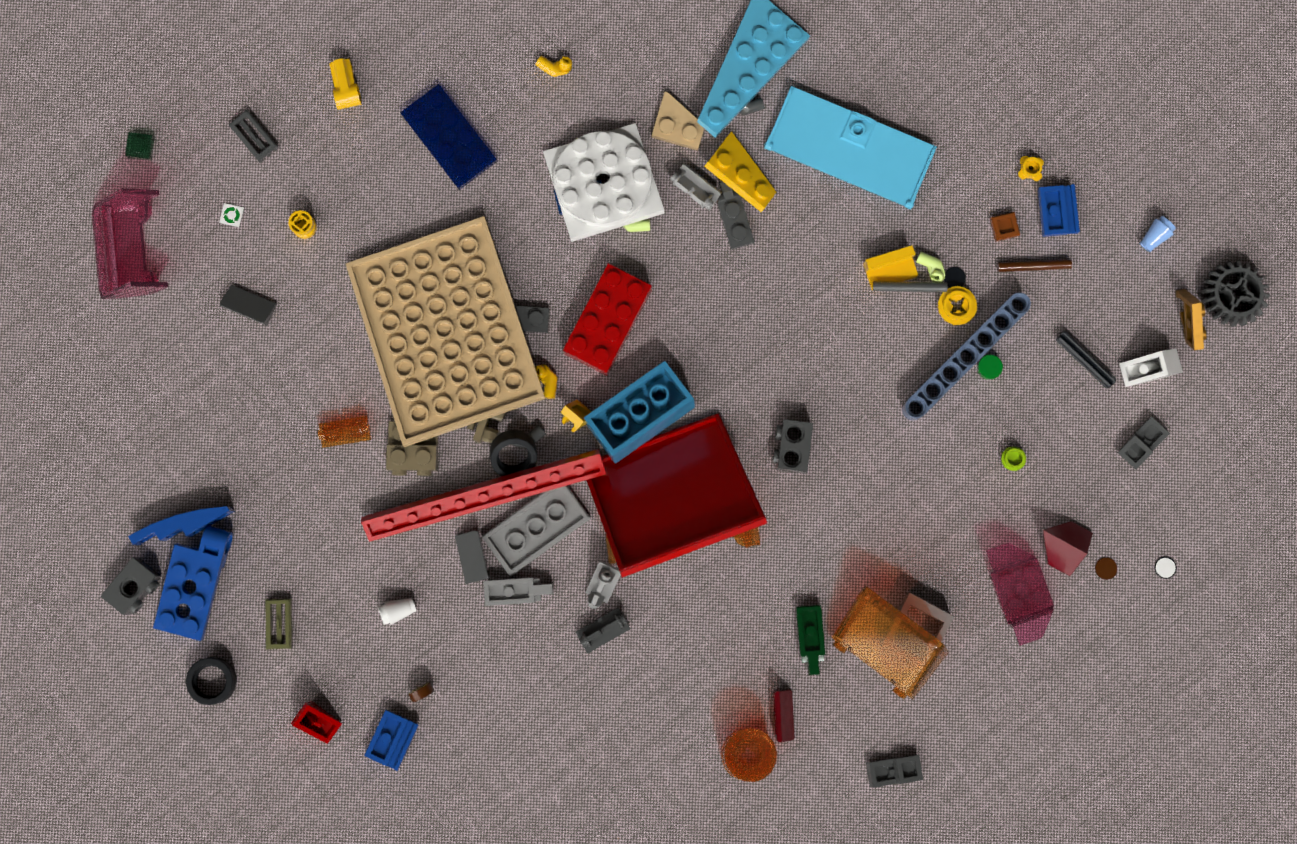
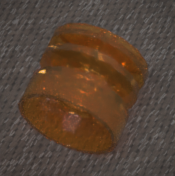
(756, 742)

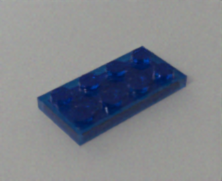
(448, 137)

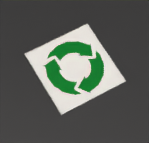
(231, 215)

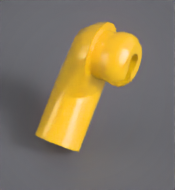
(556, 68)
(549, 379)

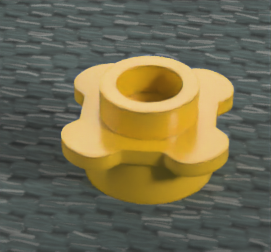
(1034, 162)

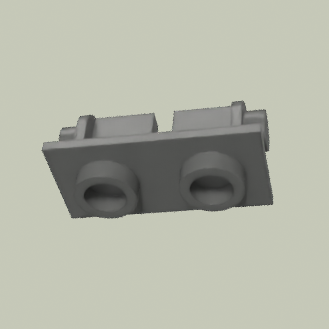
(602, 630)

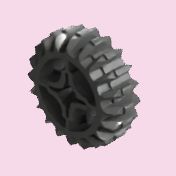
(1245, 276)

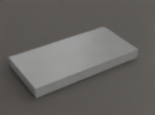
(535, 528)

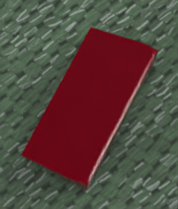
(783, 715)

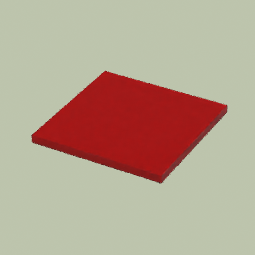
(675, 496)

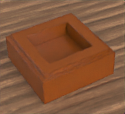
(1004, 226)

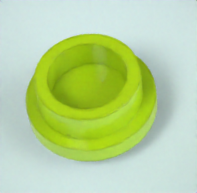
(1013, 458)

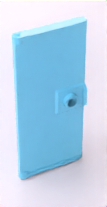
(850, 147)

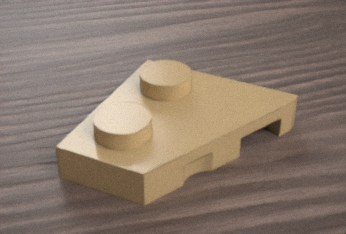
(677, 124)

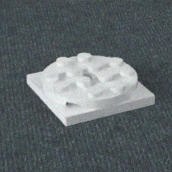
(599, 207)

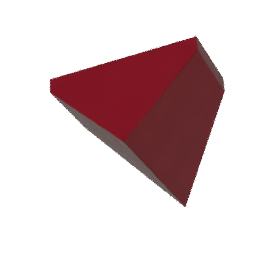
(1066, 546)

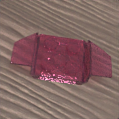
(1020, 591)

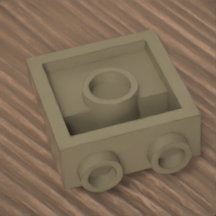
(415, 457)

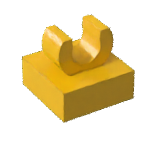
(575, 413)

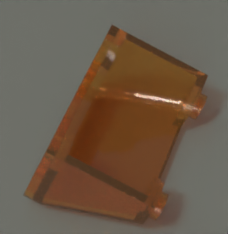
(889, 643)

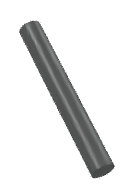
(910, 286)

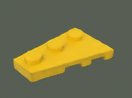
(739, 172)

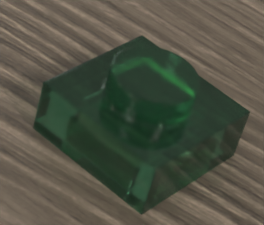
(139, 146)

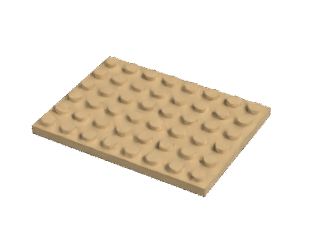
(444, 331)

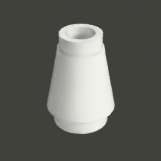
(396, 610)

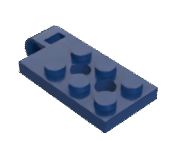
(204, 569)

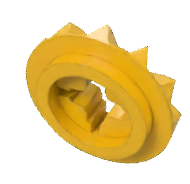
(968, 305)

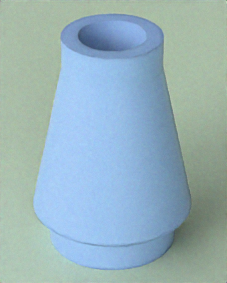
(1158, 233)

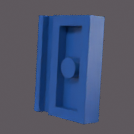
(1058, 210)
(391, 740)

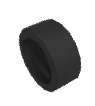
(505, 439)
(191, 681)

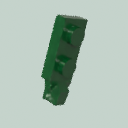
(810, 636)

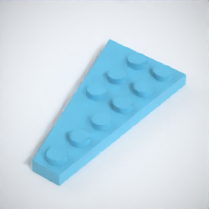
(757, 53)

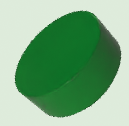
(989, 367)

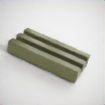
(288, 623)

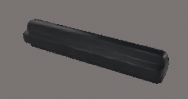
(1089, 362)

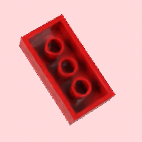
(607, 319)

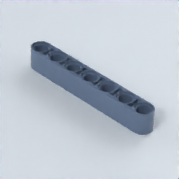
(972, 346)

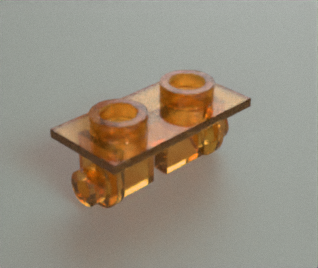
(344, 431)

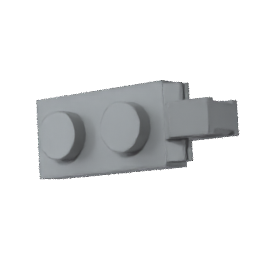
(515, 591)

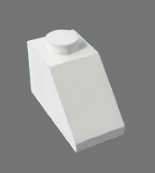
(1151, 367)

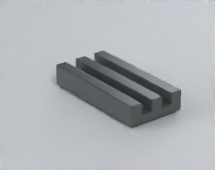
(265, 151)

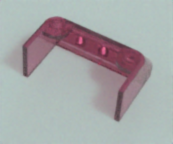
(120, 244)

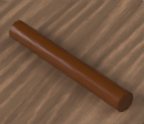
(1034, 265)

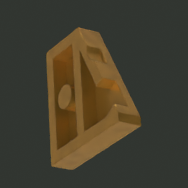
(1192, 319)

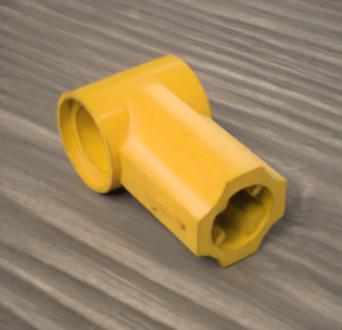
(345, 89)

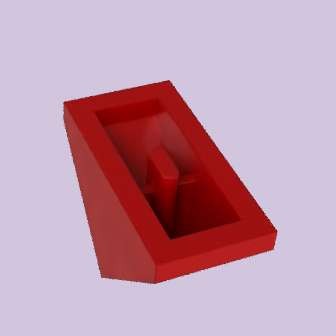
(316, 722)

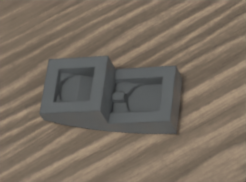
(1143, 442)
(894, 771)

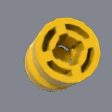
(305, 228)

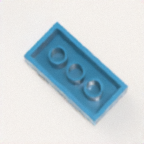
(640, 412)

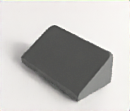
(248, 305)
(472, 556)

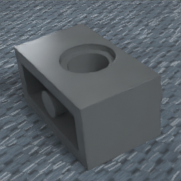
(118, 593)

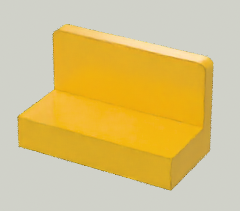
(891, 266)

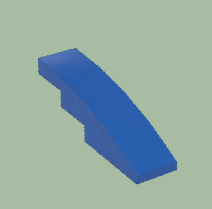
(189, 522)

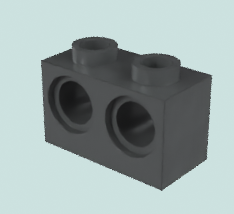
(800, 447)

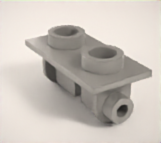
(696, 187)
(602, 584)

